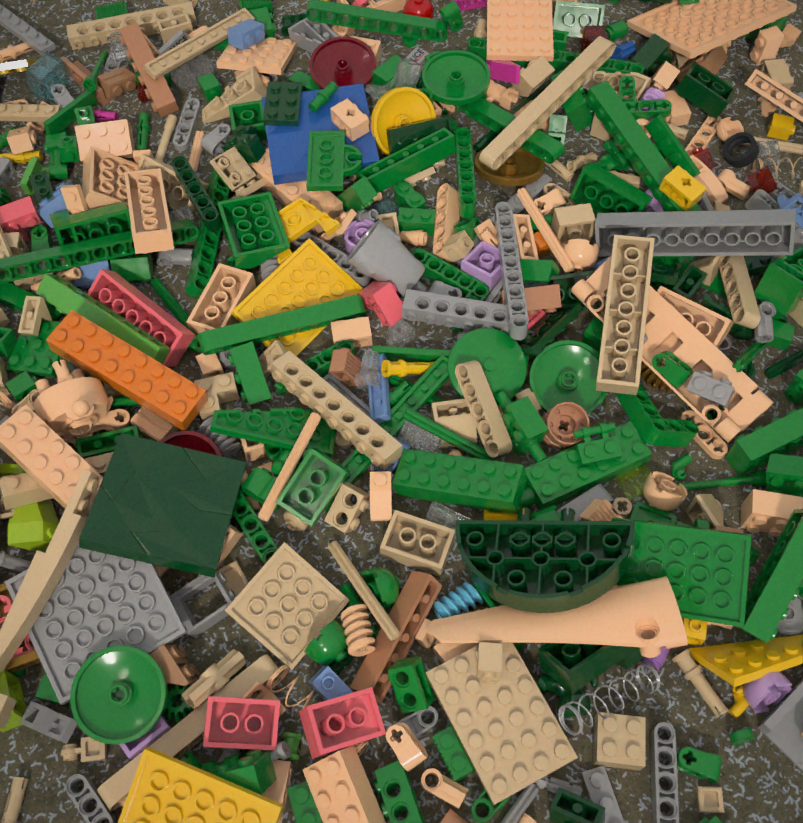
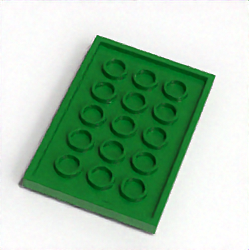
(702, 565)

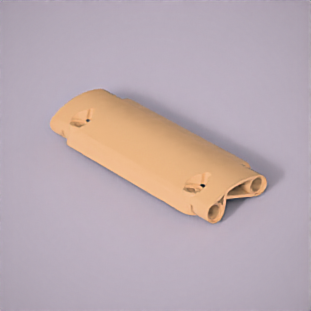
(672, 332)

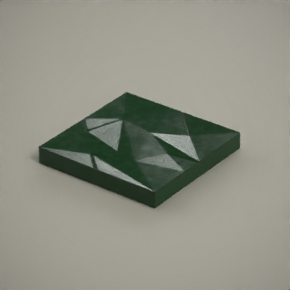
(164, 505)

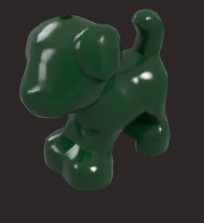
(547, 683)

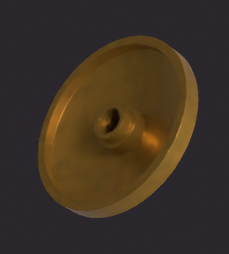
(517, 170)

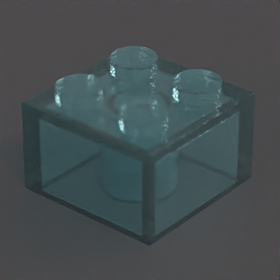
(44, 74)

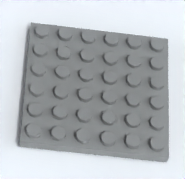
(99, 606)

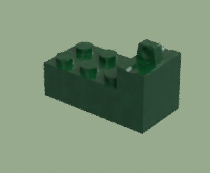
(579, 664)

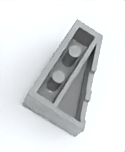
(310, 34)

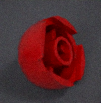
(419, 8)

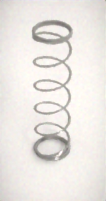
(578, 714)

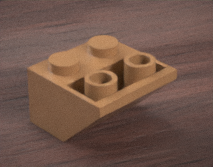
(175, 664)

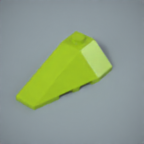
(33, 526)

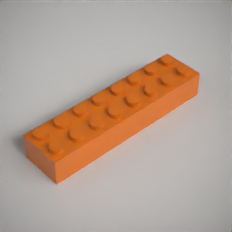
(127, 370)

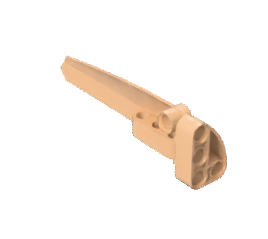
(626, 615)

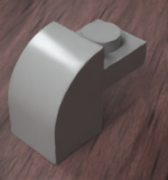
(48, 722)

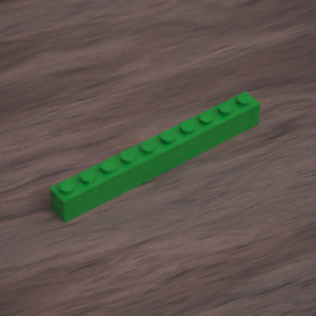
(632, 141)

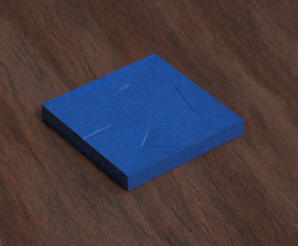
(290, 143)

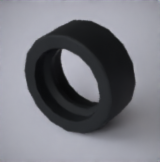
(733, 142)

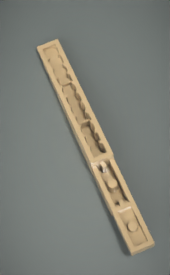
(46, 570)

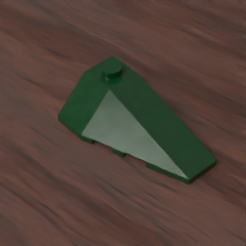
(566, 283)

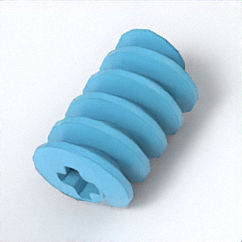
(457, 601)

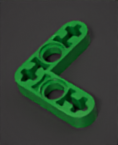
(632, 104)

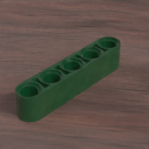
(196, 193)

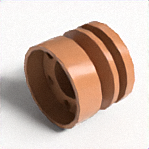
(571, 417)

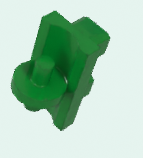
(85, 115)

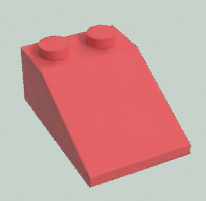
(341, 722)

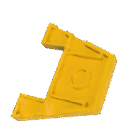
(301, 217)

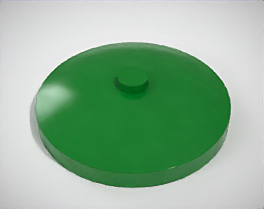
(456, 77)
(497, 354)
(566, 374)
(118, 694)

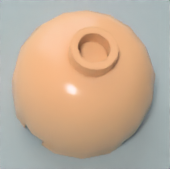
(581, 254)
(663, 492)

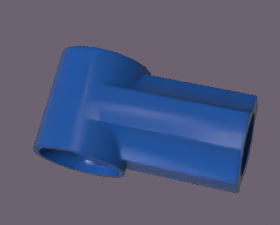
(624, 51)

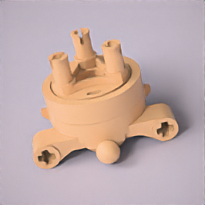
(76, 405)

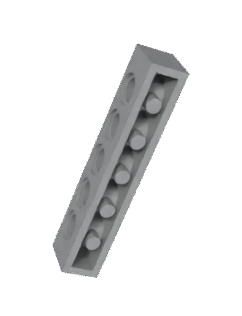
(452, 306)

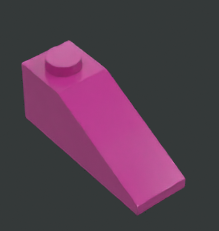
(504, 71)

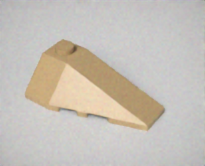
(173, 190)

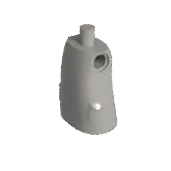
(386, 259)

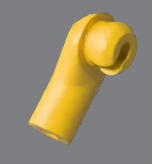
(740, 702)

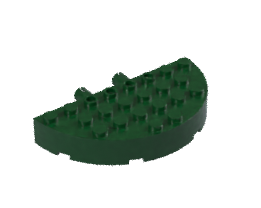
(545, 562)

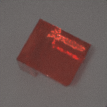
(762, 180)

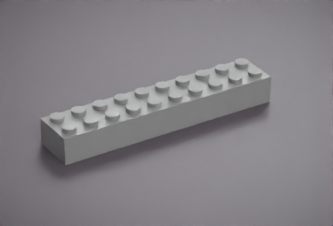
(703, 232)

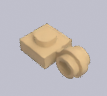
(90, 751)

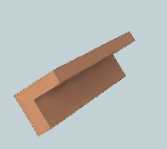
(79, 73)

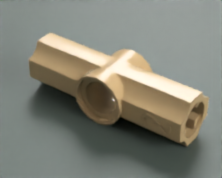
(213, 679)

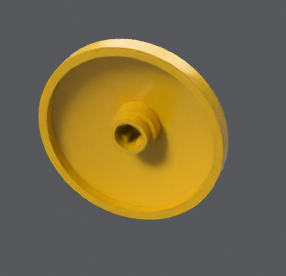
(398, 108)

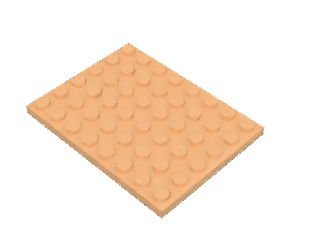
(708, 24)

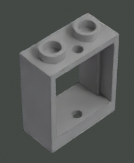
(191, 589)

